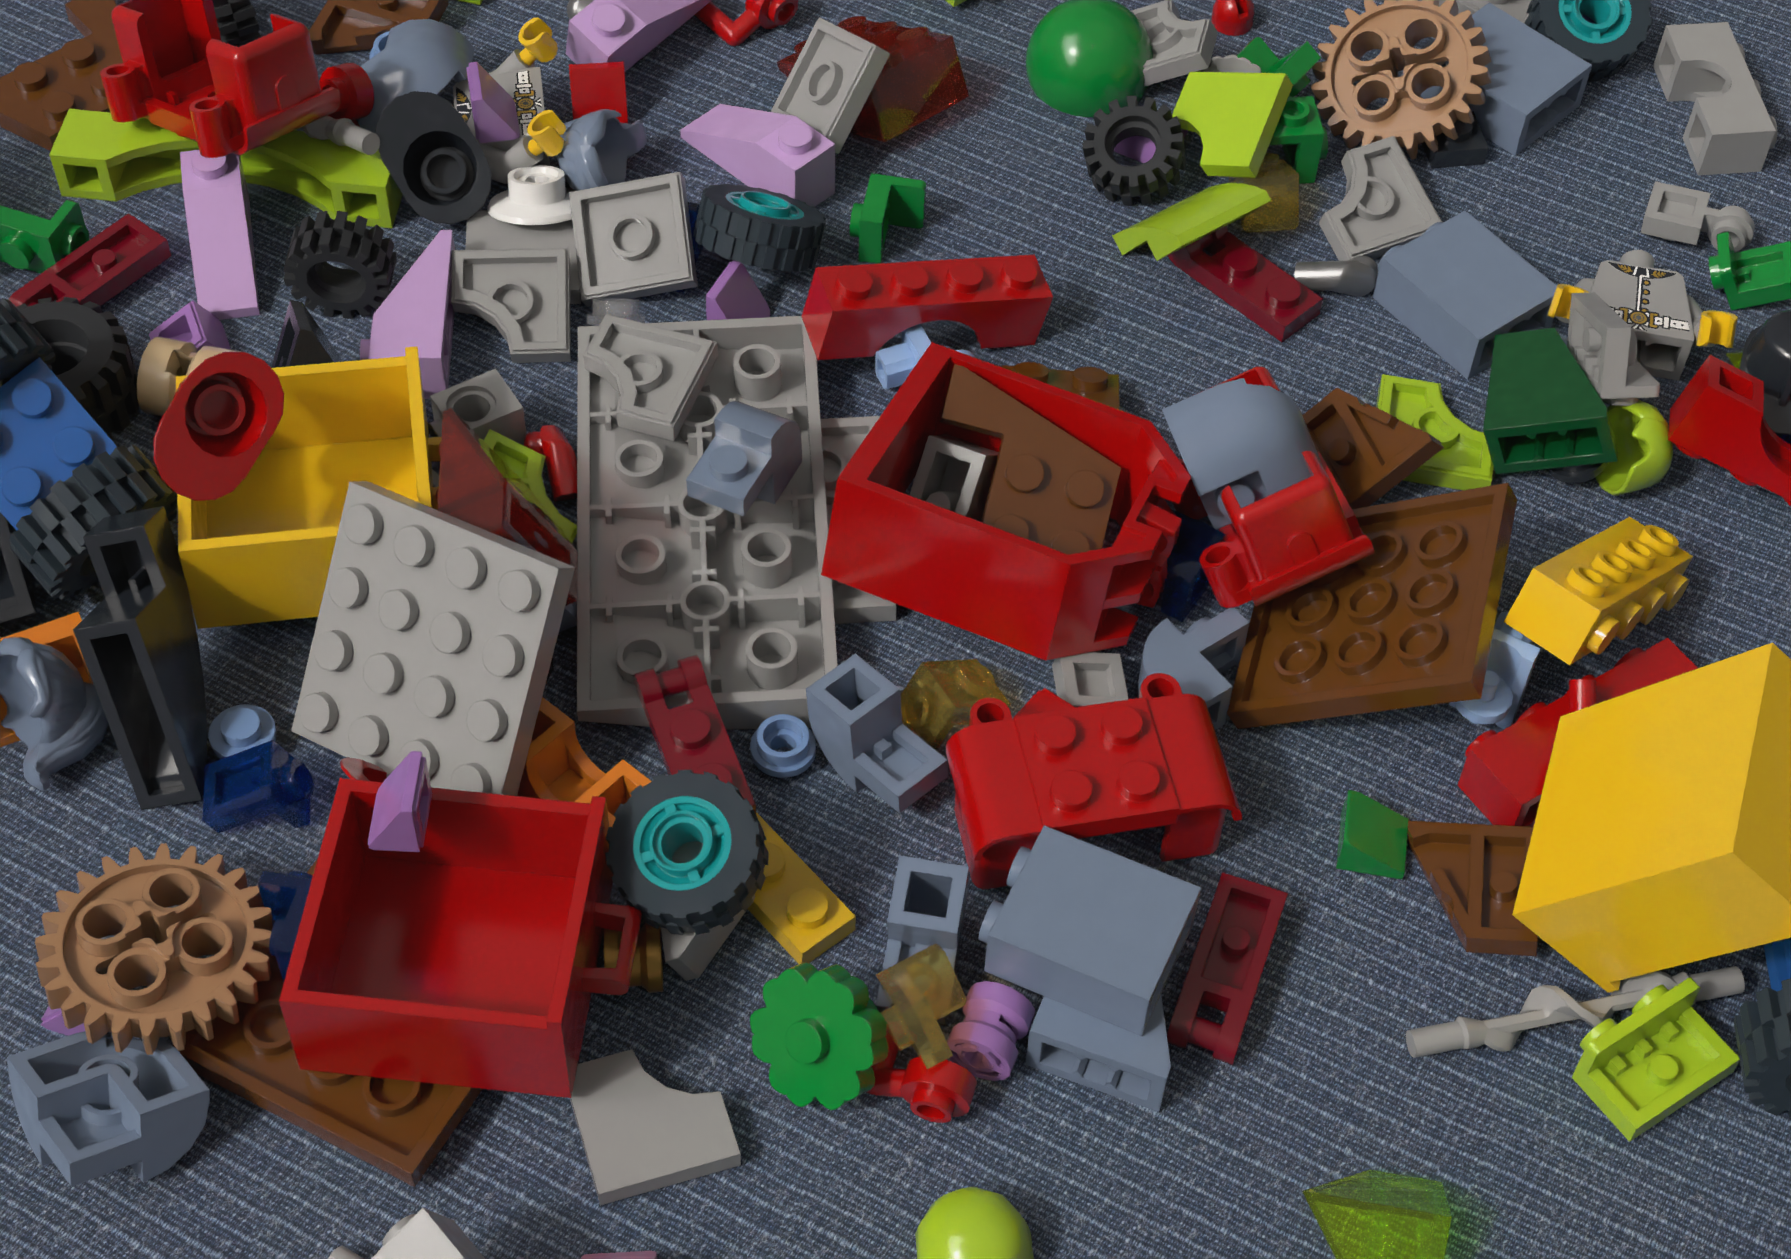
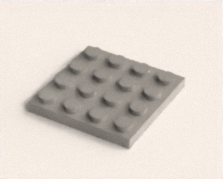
(431, 643)

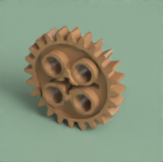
(1395, 31)
(155, 948)

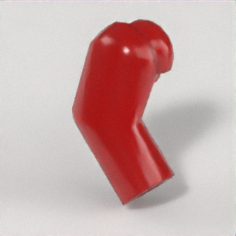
(559, 459)

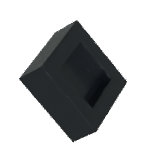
(1466, 150)

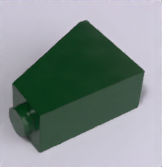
(1543, 407)

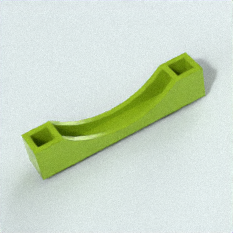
(119, 159)

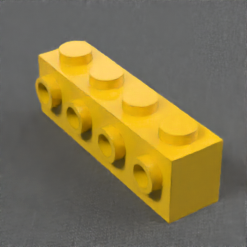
(1600, 589)

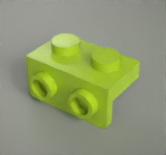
(1652, 1059)

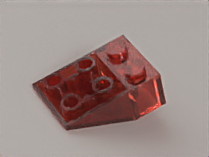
(915, 83)
(490, 495)

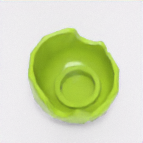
(1641, 447)
(973, 1226)

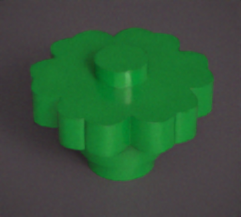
(819, 1035)

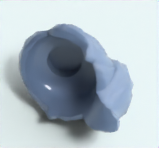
(598, 149)
(48, 708)

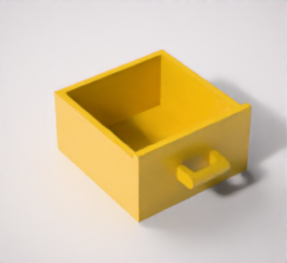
(273, 537)
(1667, 823)

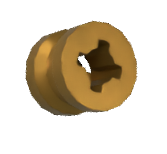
(647, 963)

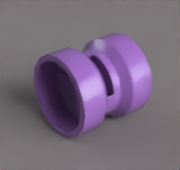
(992, 1025)

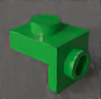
(1294, 64)
(1302, 137)
(886, 203)
(39, 242)
(1751, 275)

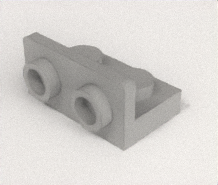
(1607, 352)

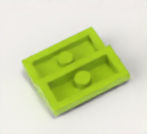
(1192, 218)

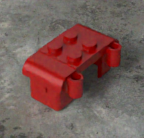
(209, 89)
(1281, 537)
(1089, 776)

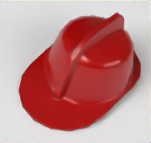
(218, 425)

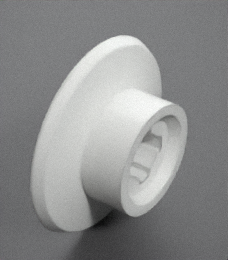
(533, 197)

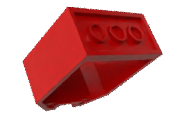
(984, 575)

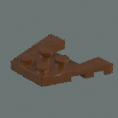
(42, 91)
(1043, 478)

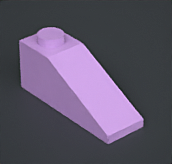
(625, 28)
(767, 151)
(220, 234)
(419, 315)

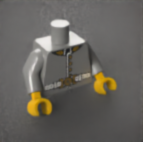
(522, 81)
(1655, 308)

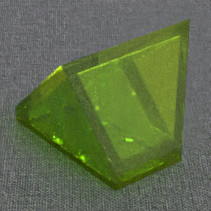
(1382, 1216)

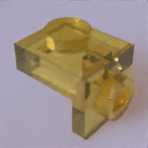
(1283, 189)
(943, 696)
(920, 994)

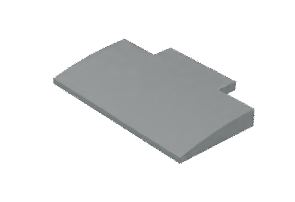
(693, 579)

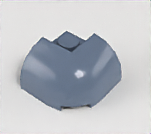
(419, 58)
(1242, 440)
(107, 1107)

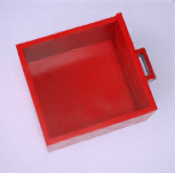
(461, 954)

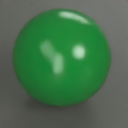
(1088, 56)

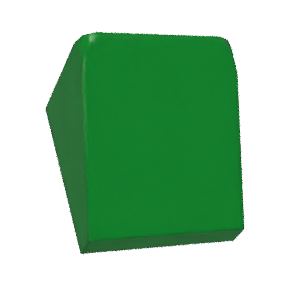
(1371, 838)

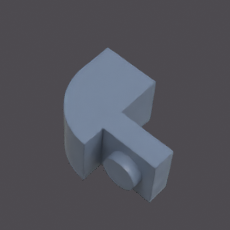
(747, 459)
(1198, 657)
(863, 735)
(925, 911)

